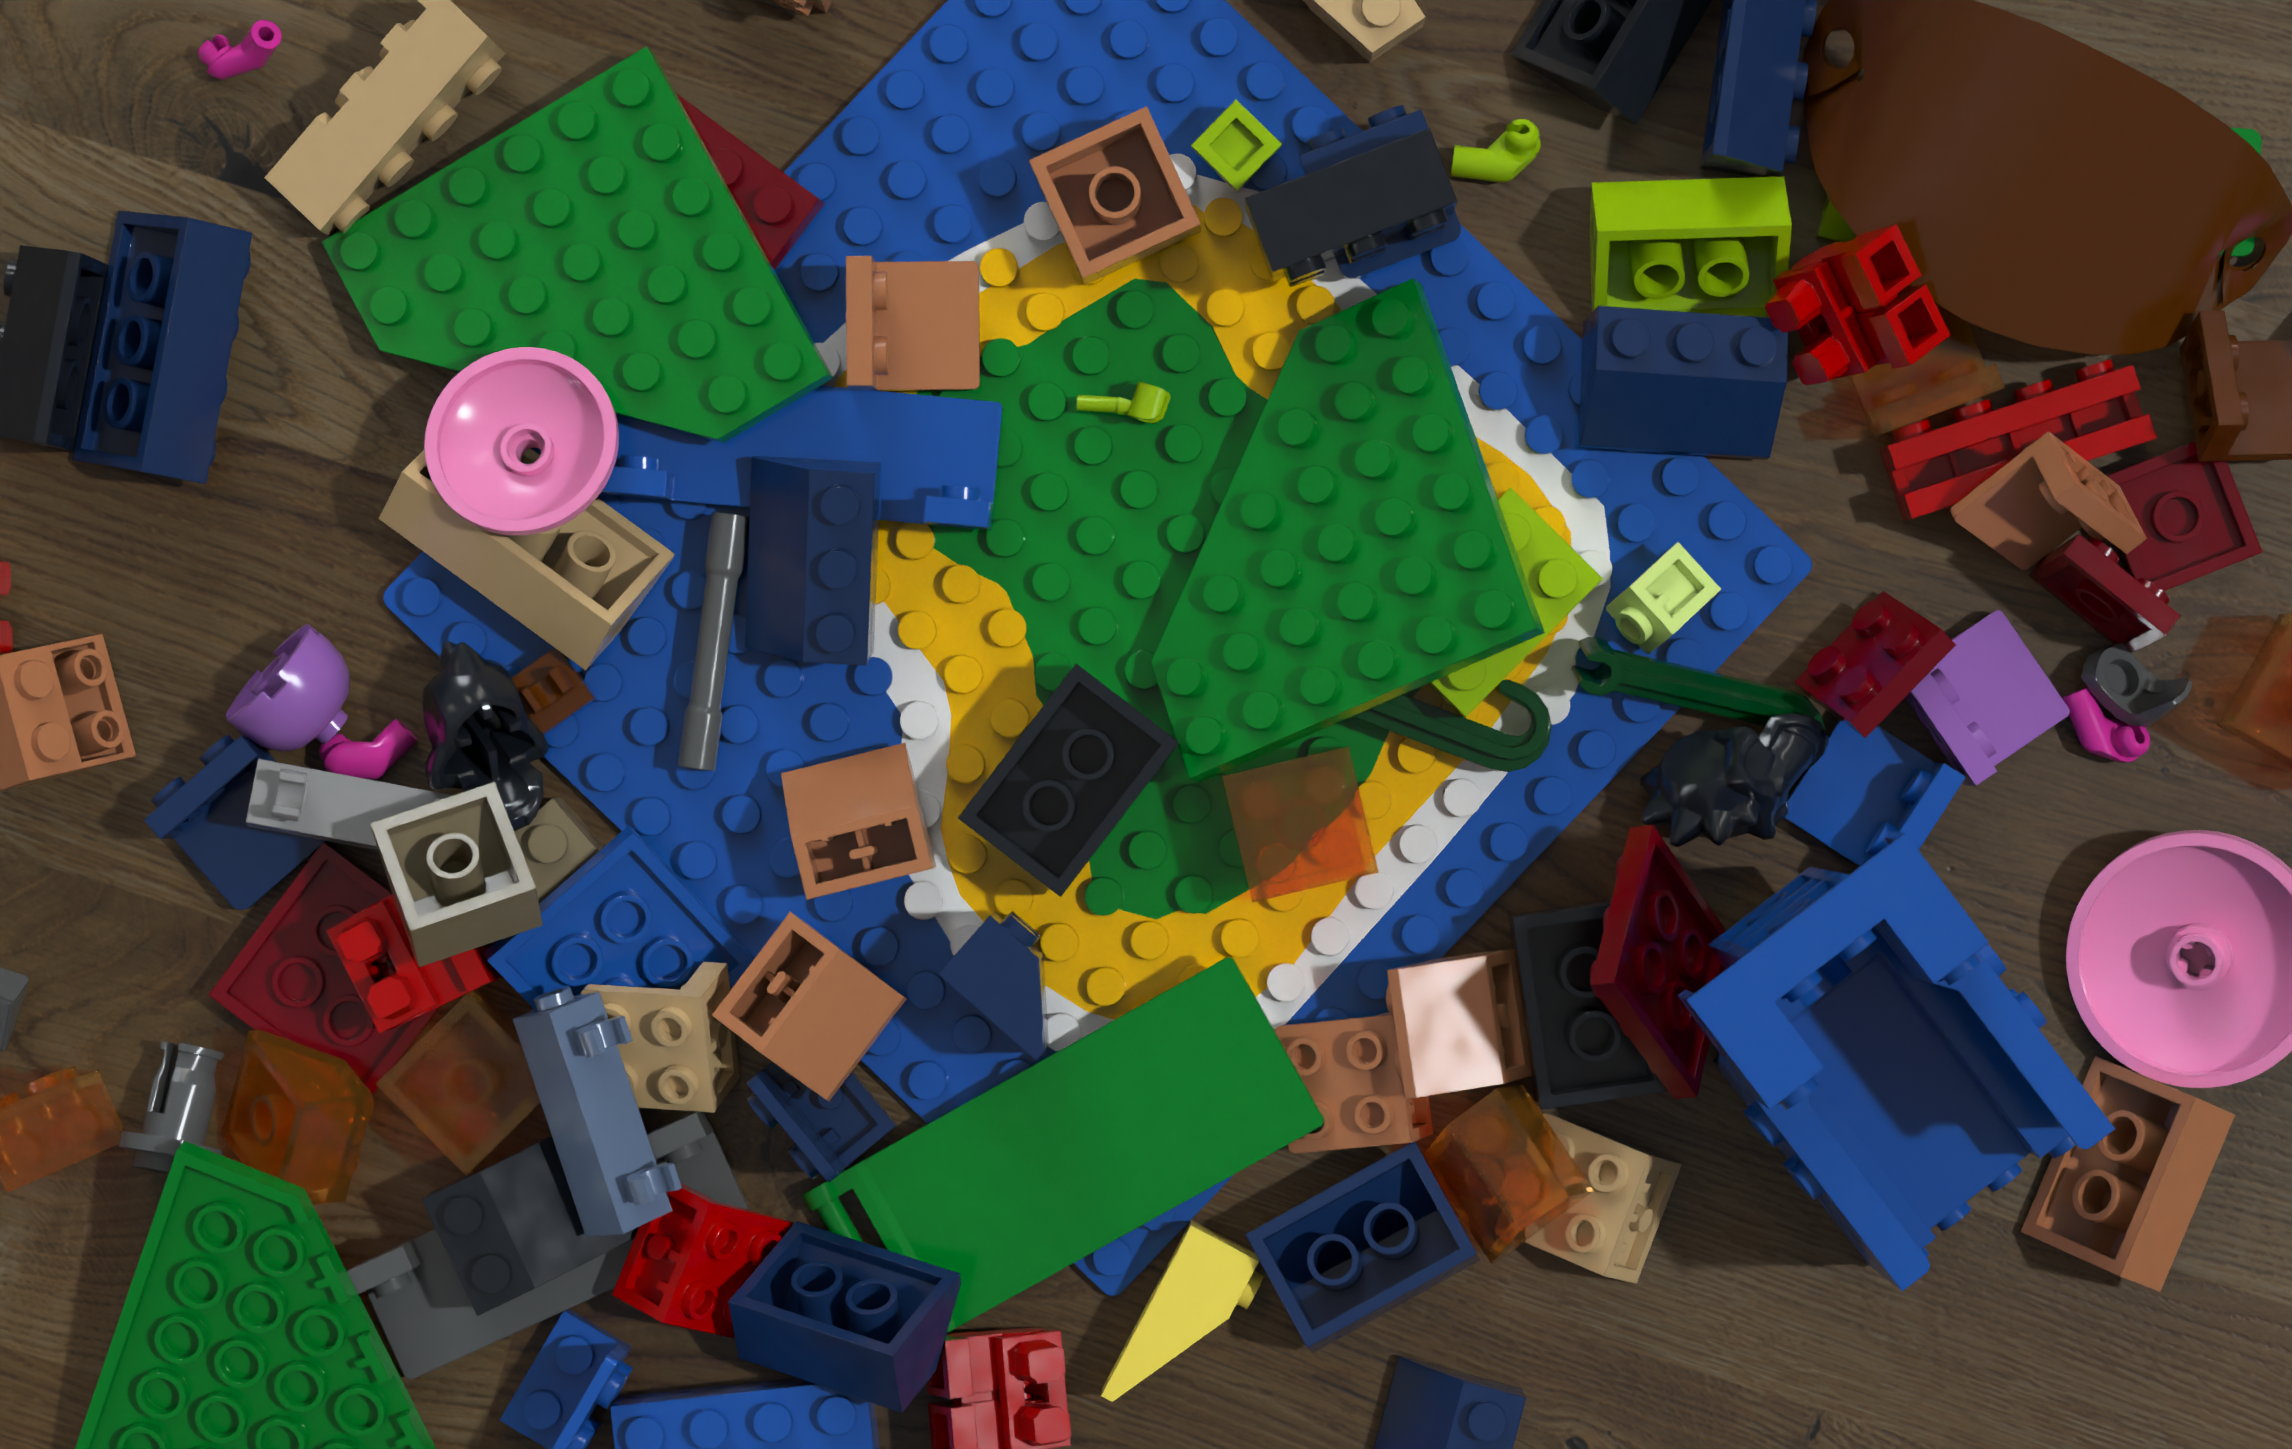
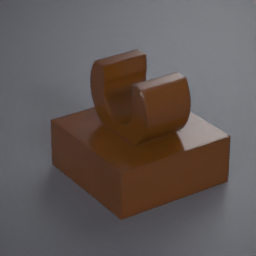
(552, 690)

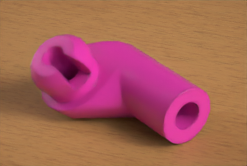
(249, 55)
(2102, 734)
(367, 759)

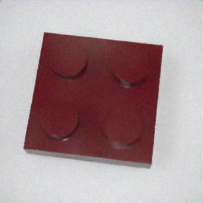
(2188, 515)
(2104, 595)
(1874, 663)

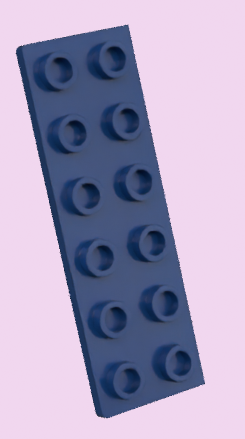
(931, 450)

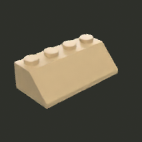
(562, 584)

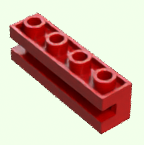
(1946, 464)

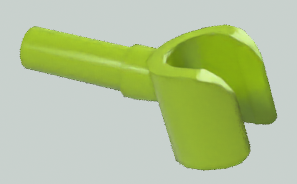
(1147, 404)

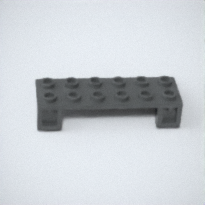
(427, 1306)

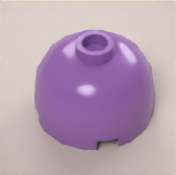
(295, 695)

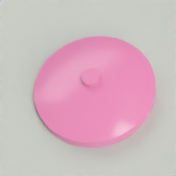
(2187, 959)

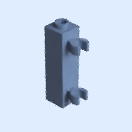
(594, 1112)

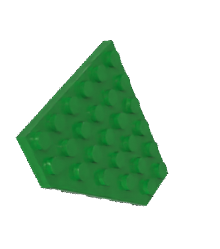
(596, 241)
(1346, 548)
(245, 1329)

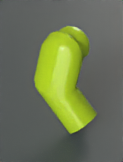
(1503, 158)

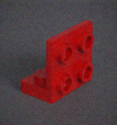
(696, 1260)

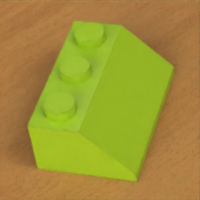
(1689, 244)

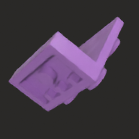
(1986, 699)

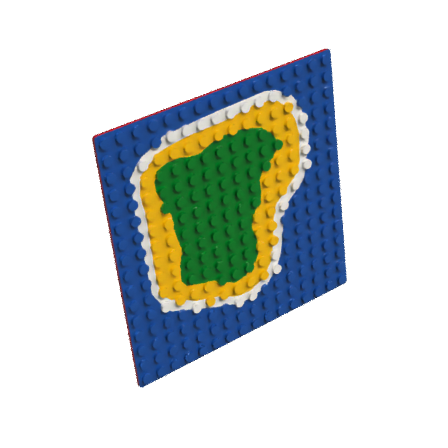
(1090, 561)

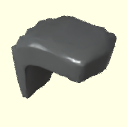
(2129, 688)

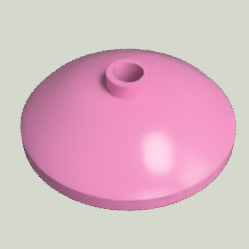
(498, 413)

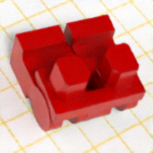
(1855, 307)
(386, 971)
(1003, 1391)

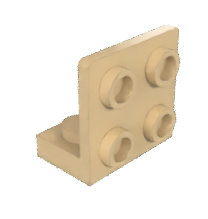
(678, 1048)
(1619, 1219)

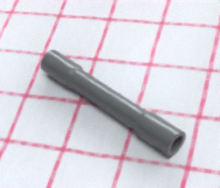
(723, 568)

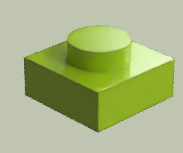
(1236, 146)

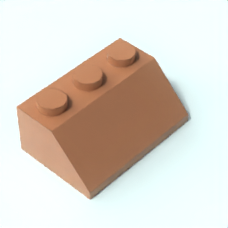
(2136, 1187)

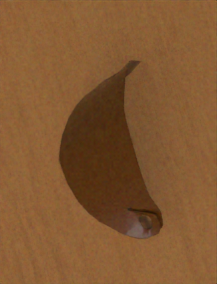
(2036, 175)

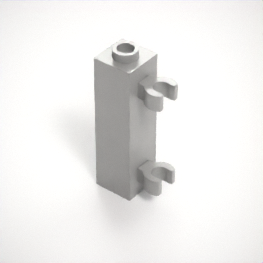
(327, 803)

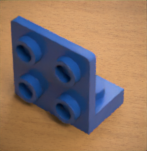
(1869, 790)
(567, 1382)

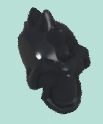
(482, 732)
(1731, 779)

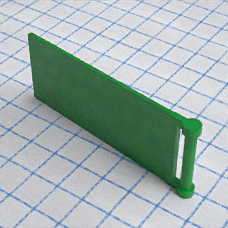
(1084, 1142)

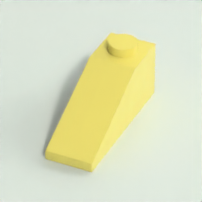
(1190, 1300)

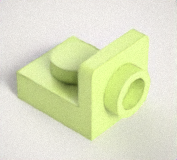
(1662, 599)

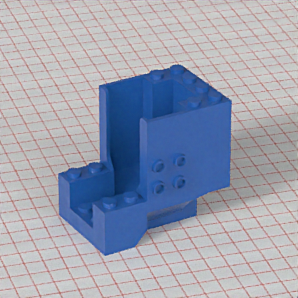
(1886, 1053)

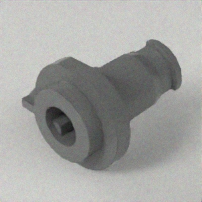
(176, 1108)

